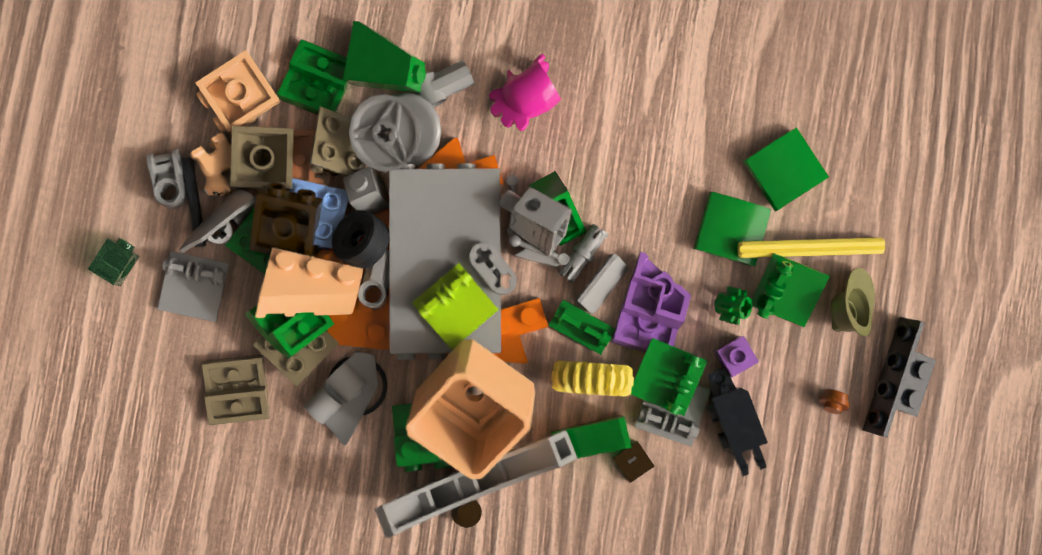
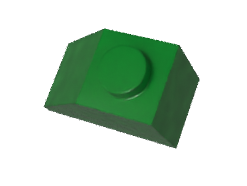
(554, 188)

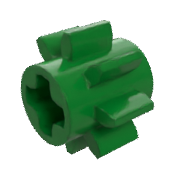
(733, 305)

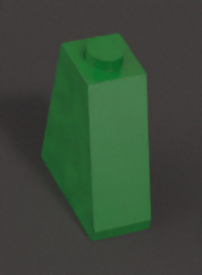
(380, 63)
(598, 436)

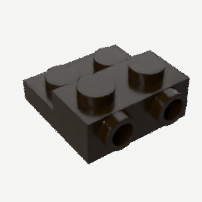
(285, 220)

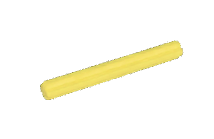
(814, 247)

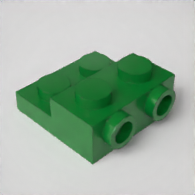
(407, 450)

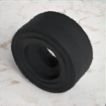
(350, 231)

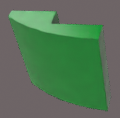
(314, 79)
(785, 169)
(727, 223)
(291, 332)

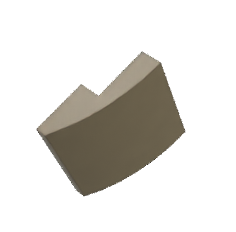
(235, 389)

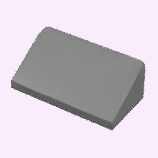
(602, 283)

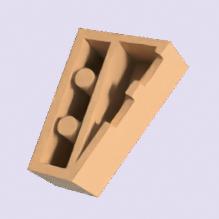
(307, 284)

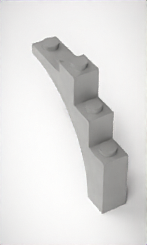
(457, 489)

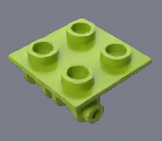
(455, 306)

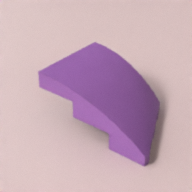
(650, 307)

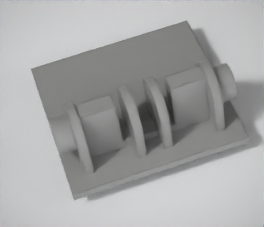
(192, 286)
(673, 426)

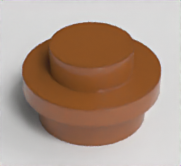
(834, 401)

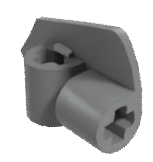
(234, 209)
(345, 395)

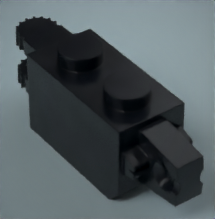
(737, 420)

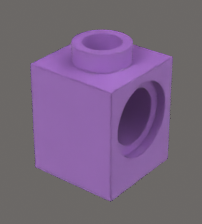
(736, 356)

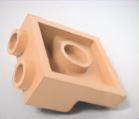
(236, 93)

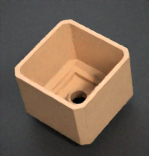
(470, 428)

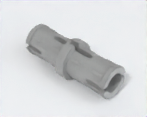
(583, 253)

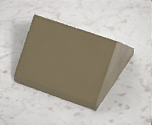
(261, 157)

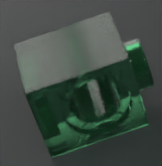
(114, 261)

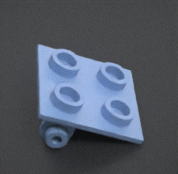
(332, 210)

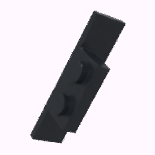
(901, 379)

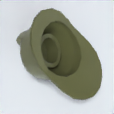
(854, 306)

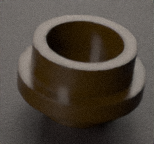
(467, 514)

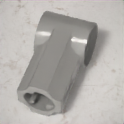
(445, 83)
(376, 276)

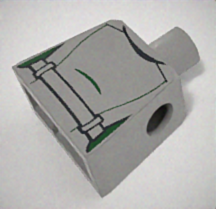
(537, 219)

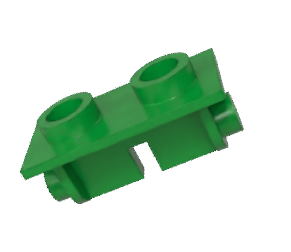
(582, 327)

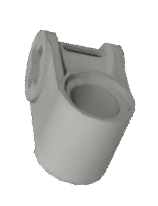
(167, 172)

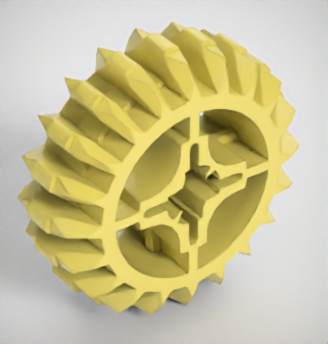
(592, 378)

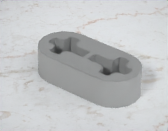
(499, 264)

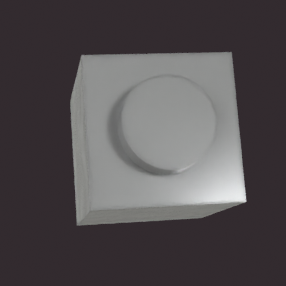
(366, 191)

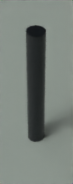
(192, 195)

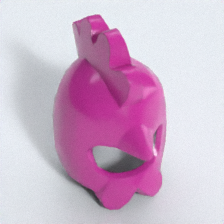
(524, 95)

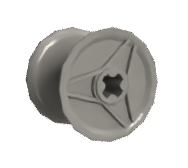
(394, 131)

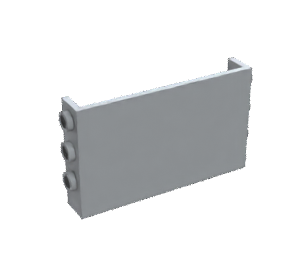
(432, 228)

